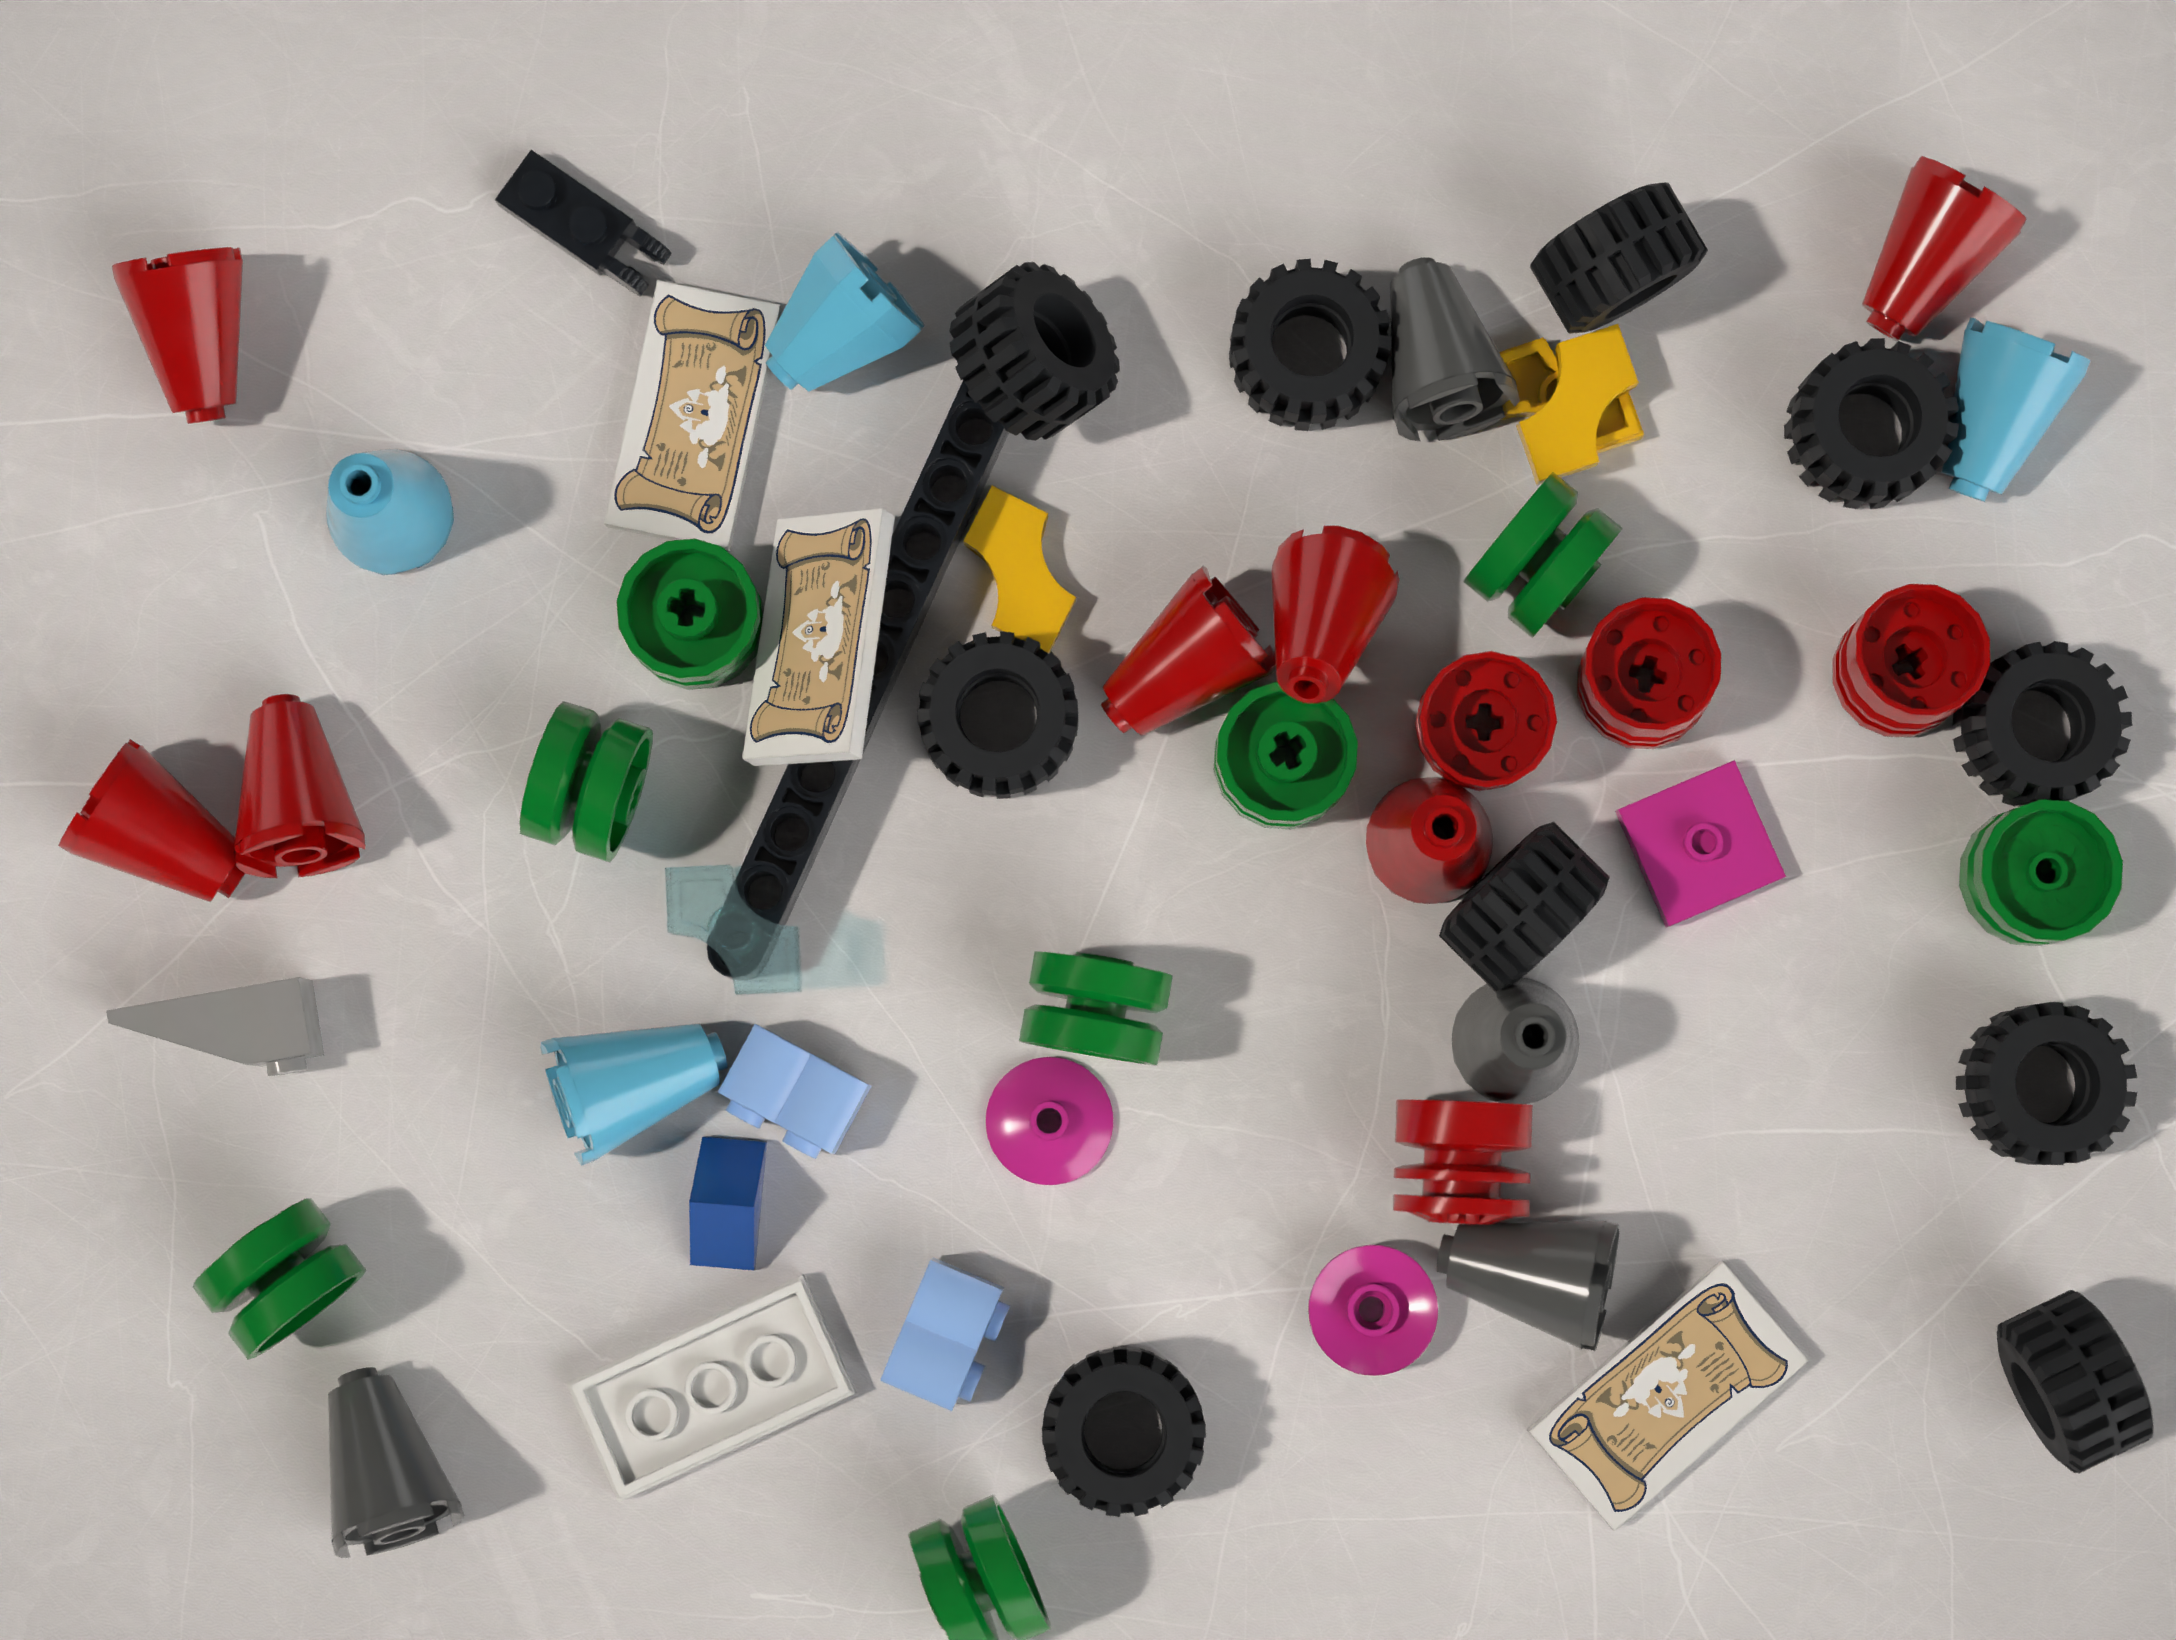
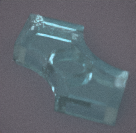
(708, 907)

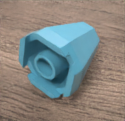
(838, 319)

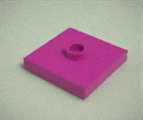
(1700, 843)

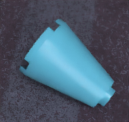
(2006, 401)
(388, 510)
(628, 1081)

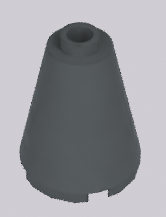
(1442, 357)
(1491, 1047)
(1537, 1273)
(381, 1469)

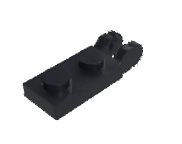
(577, 220)

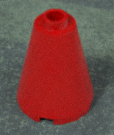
(1935, 247)
(188, 325)
(1327, 608)
(1187, 658)
(293, 796)
(153, 829)
(1408, 853)

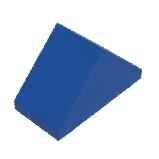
(726, 1203)

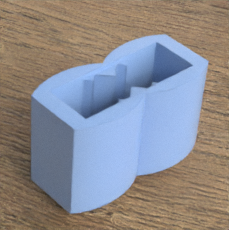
(793, 1091)
(944, 1334)

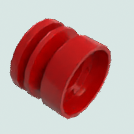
(1933, 633)
(1683, 665)
(1512, 695)
(1462, 1159)

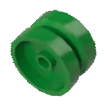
(1543, 555)
(668, 584)
(585, 781)
(1275, 795)
(2057, 842)
(1096, 1006)
(274, 1271)
(987, 1577)

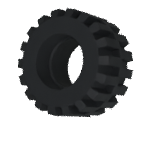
(1618, 257)
(1318, 294)
(1034, 351)
(1911, 394)
(998, 660)
(2092, 717)
(1524, 906)
(2097, 1075)
(2075, 1381)
(1123, 1489)

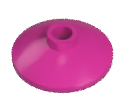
(1084, 1126)
(1406, 1319)

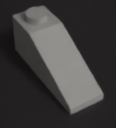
(251, 1024)

